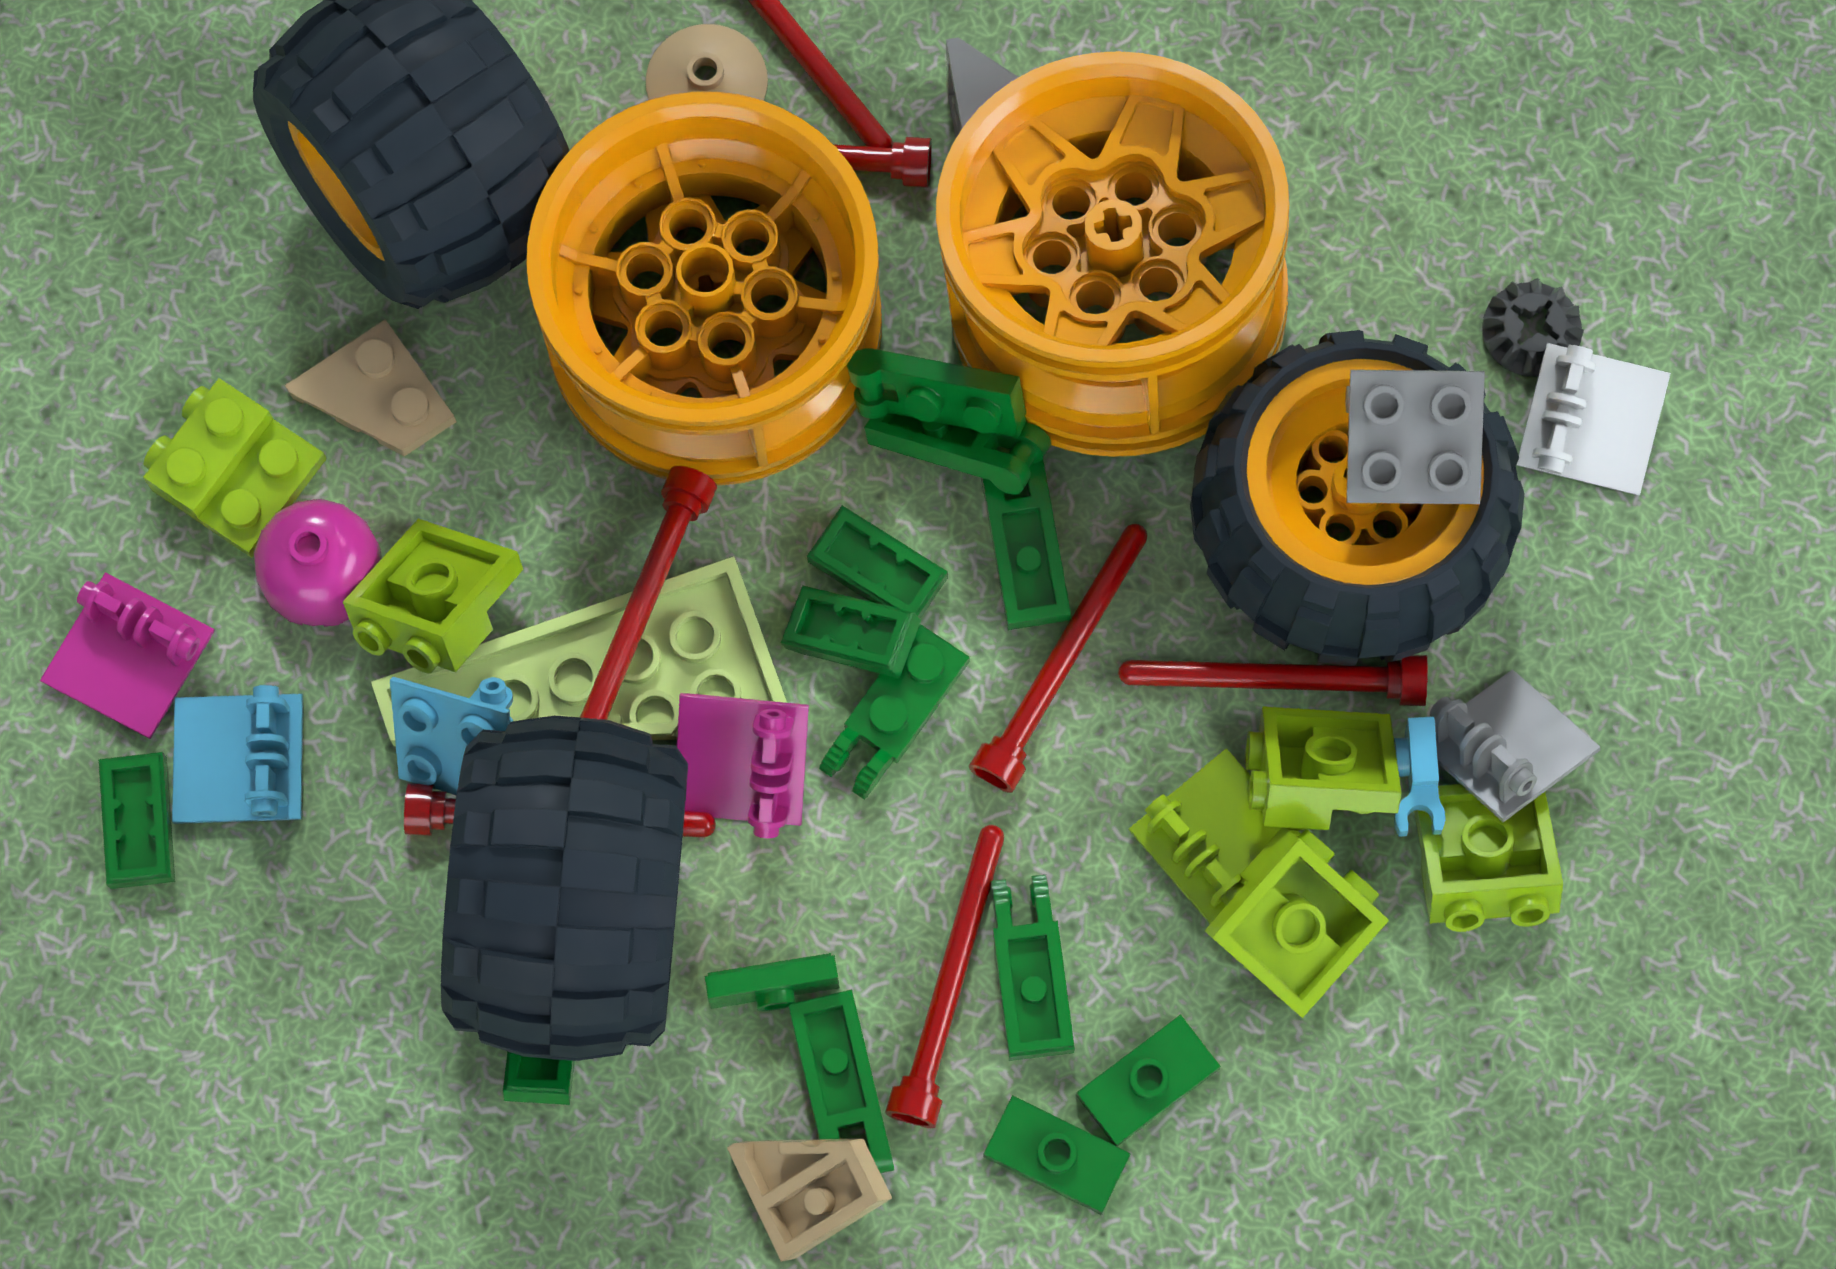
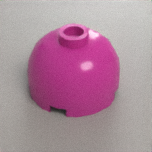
(313, 560)

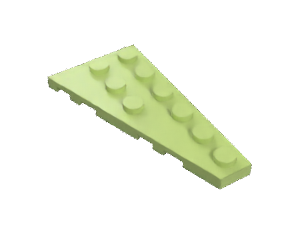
(695, 642)

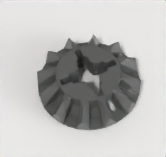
(1503, 328)

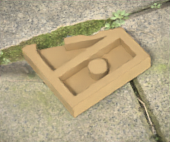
(376, 391)
(808, 1188)

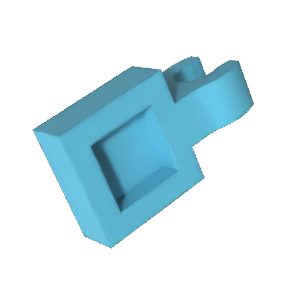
(1418, 761)

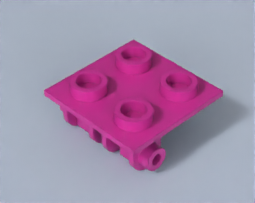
(126, 654)
(744, 759)

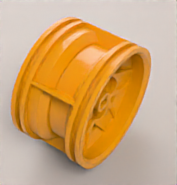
(1085, 142)
(666, 165)

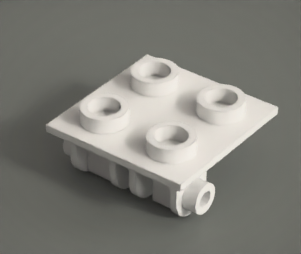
(1593, 418)

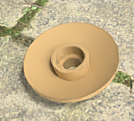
(729, 52)

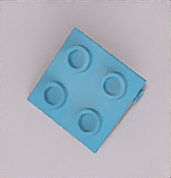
(438, 725)
(238, 757)

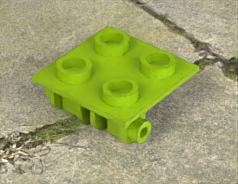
(1206, 834)

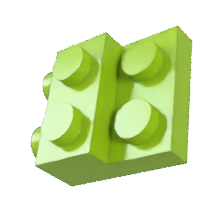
(230, 465)
(431, 596)
(1321, 764)
(1488, 865)
(1298, 919)

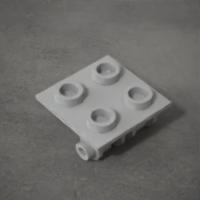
(1415, 436)
(1508, 744)

